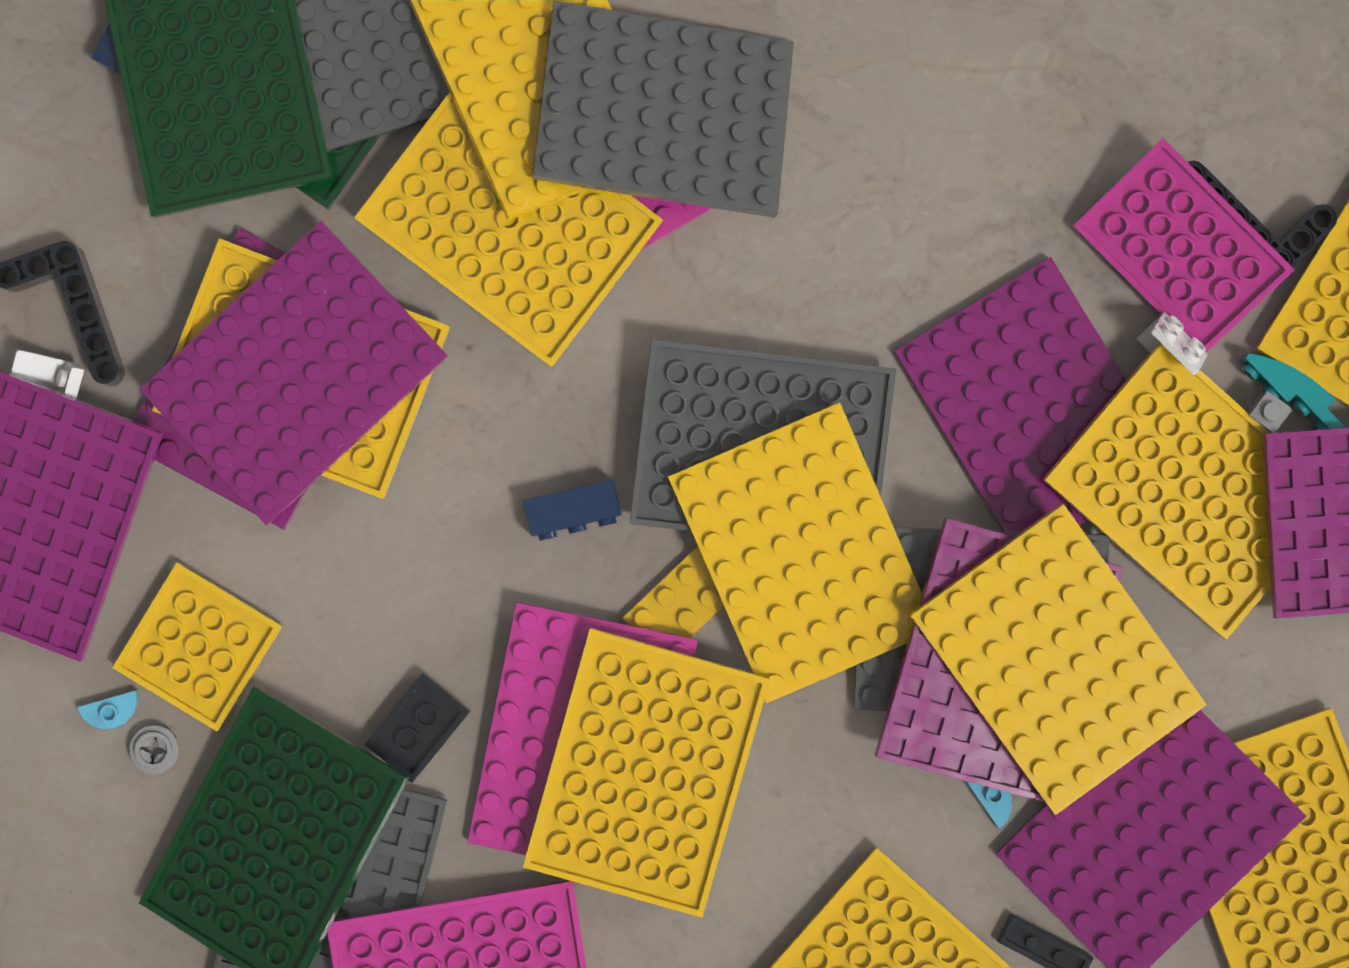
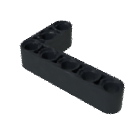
(1304, 227)
(75, 302)

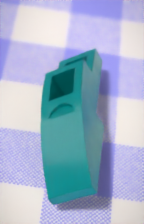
(1289, 384)

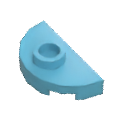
(110, 712)
(995, 802)

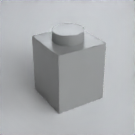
(1268, 411)

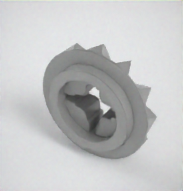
(143, 759)

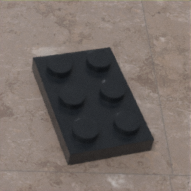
(417, 727)

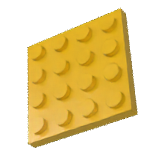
(197, 646)

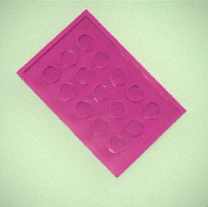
(1183, 245)

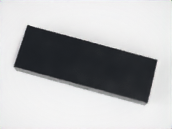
(1041, 946)

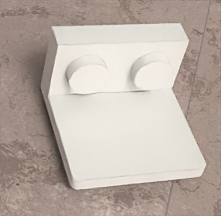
(1171, 334)
(48, 371)

